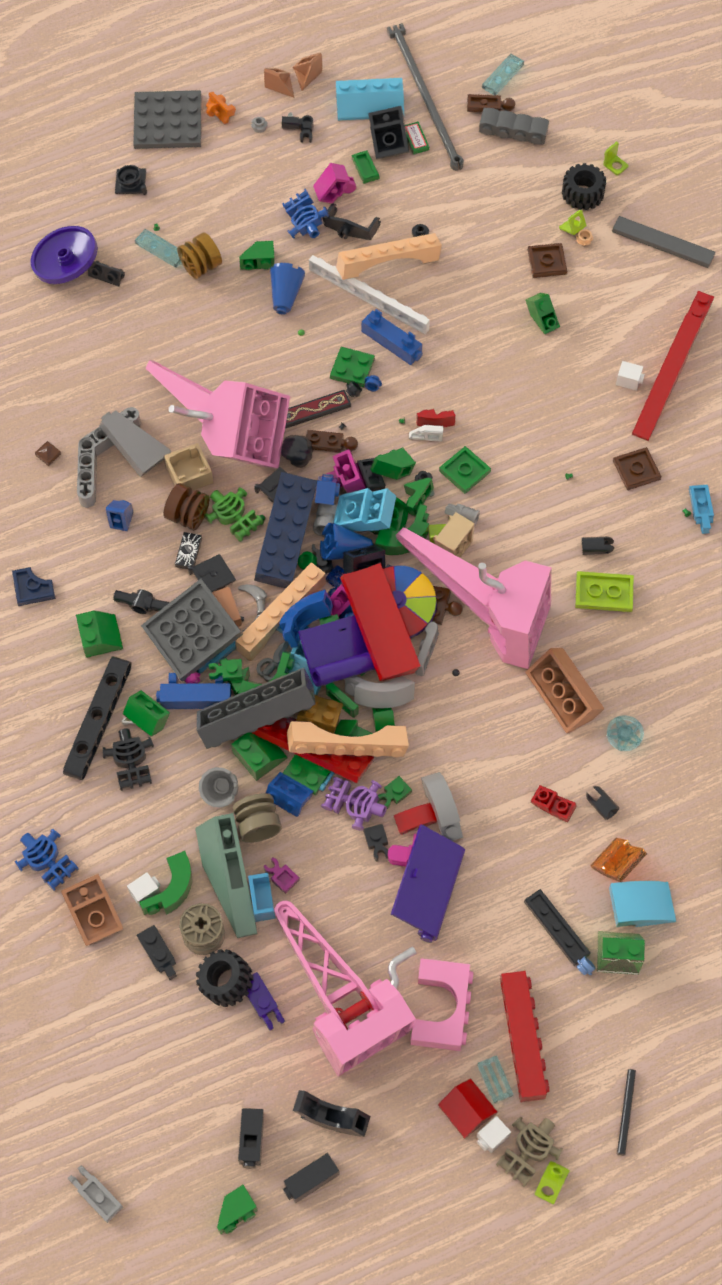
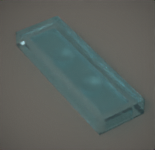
(503, 74)
(158, 247)

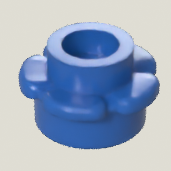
(373, 383)

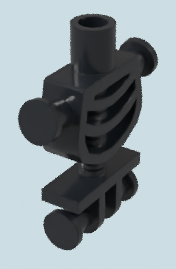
(128, 749)

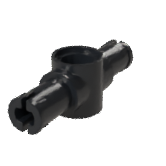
(140, 602)

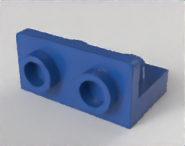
(289, 793)

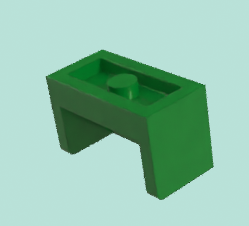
(146, 713)

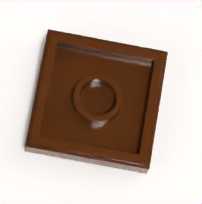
(547, 260)
(637, 468)

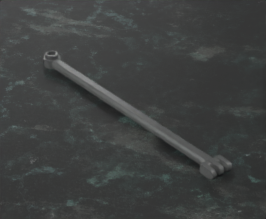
(398, 35)

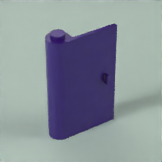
(335, 652)
(428, 883)

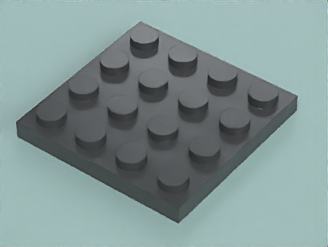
(167, 119)
(191, 630)

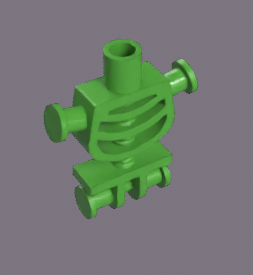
(226, 512)

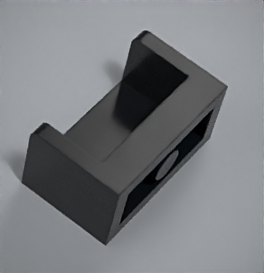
(363, 558)

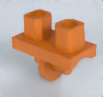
(217, 107)

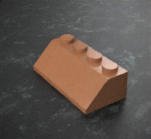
(564, 689)

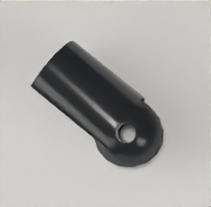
(597, 545)
(604, 805)

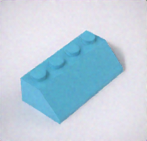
(365, 96)

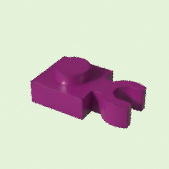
(282, 877)

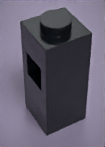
(251, 1137)
(310, 1178)

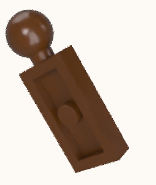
(477, 103)
(331, 441)

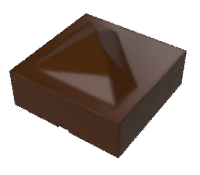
(48, 453)

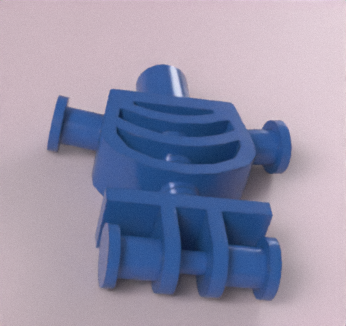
(304, 215)
(38, 851)

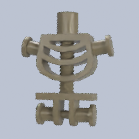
(539, 1136)

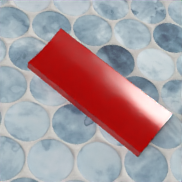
(380, 622)

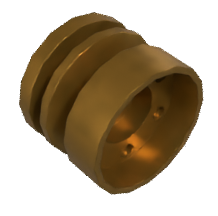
(199, 255)

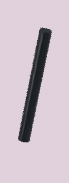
(626, 1112)

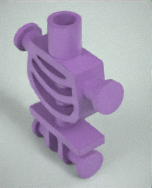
(366, 800)

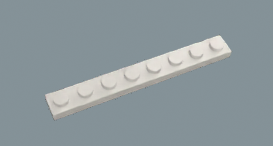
(370, 295)

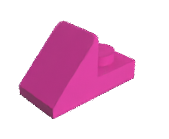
(339, 600)

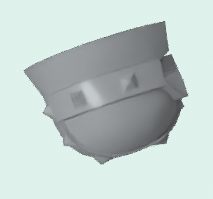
(218, 787)

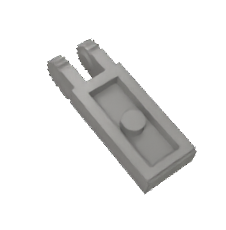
(427, 646)
(96, 1195)

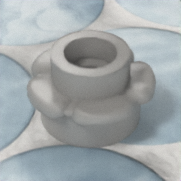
(259, 124)

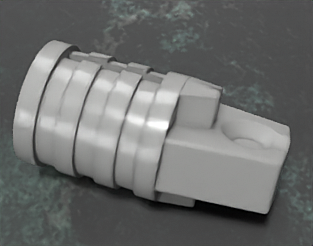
(467, 512)

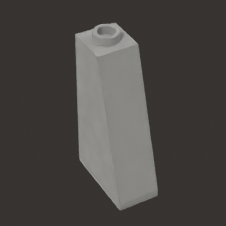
(135, 444)

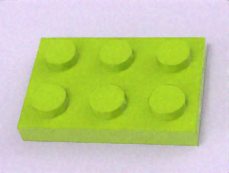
(604, 591)

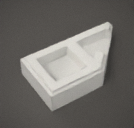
(428, 433)

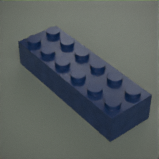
(285, 530)

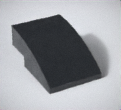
(388, 132)

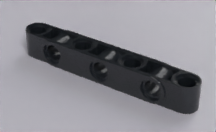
(92, 730)

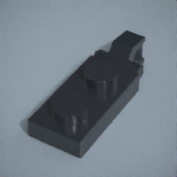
(157, 951)

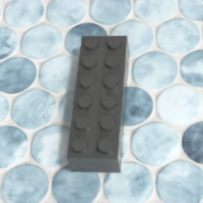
(255, 708)

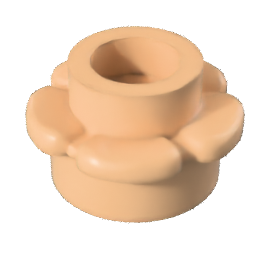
(584, 234)

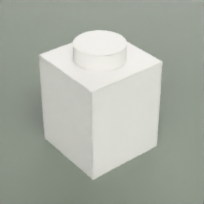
(630, 375)
(144, 888)
(493, 1135)

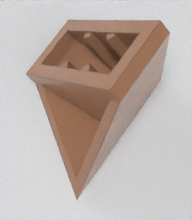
(308, 69)
(278, 81)

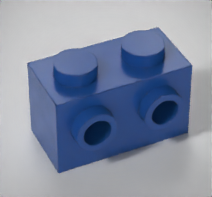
(327, 489)

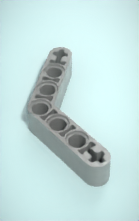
(96, 447)

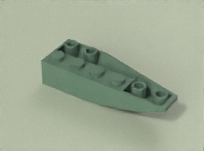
(226, 872)

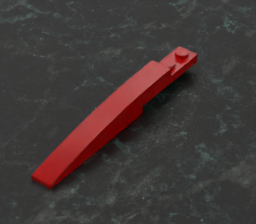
(672, 365)

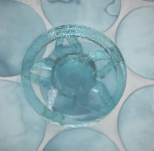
(625, 733)

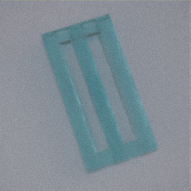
(502, 1096)

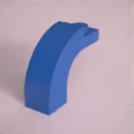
(303, 613)

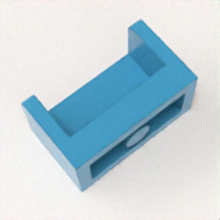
(261, 897)

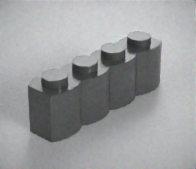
(515, 126)

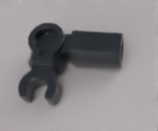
(304, 123)

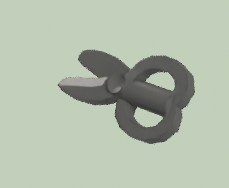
(273, 663)

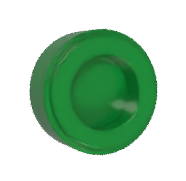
(306, 558)

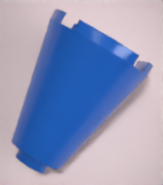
(285, 286)
(340, 539)

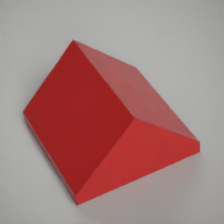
(467, 1107)

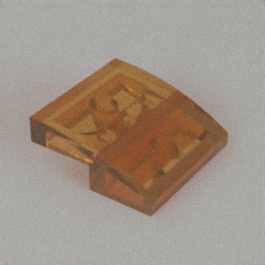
(618, 859)

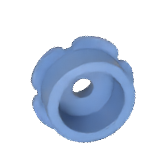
(585, 966)

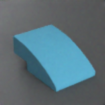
(365, 510)
(641, 903)

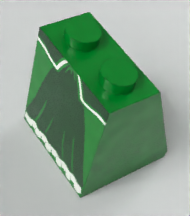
(620, 952)

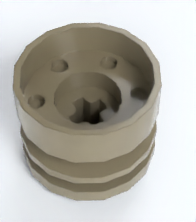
(257, 818)
(202, 940)

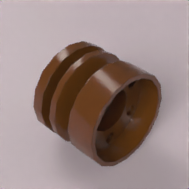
(186, 506)

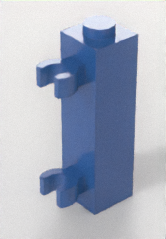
(392, 337)
(192, 695)

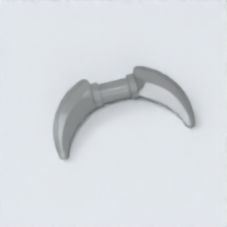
(258, 594)

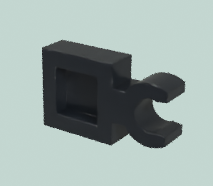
(323, 564)
(376, 839)

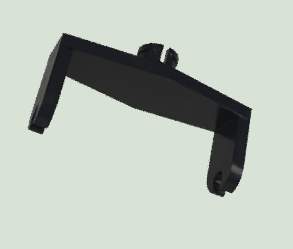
(349, 228)

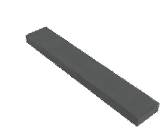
(663, 241)

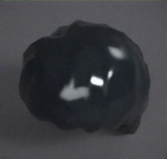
(297, 450)

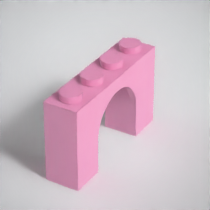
(455, 979)

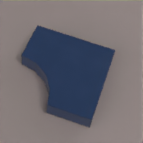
(30, 588)

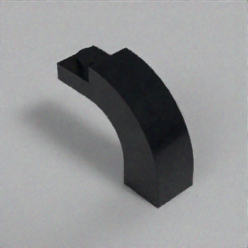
(330, 1116)

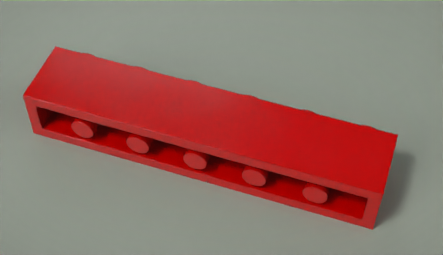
(523, 1036)

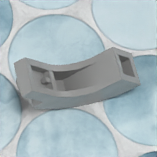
(380, 695)
(443, 804)

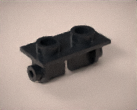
(106, 273)

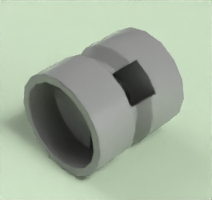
(324, 515)

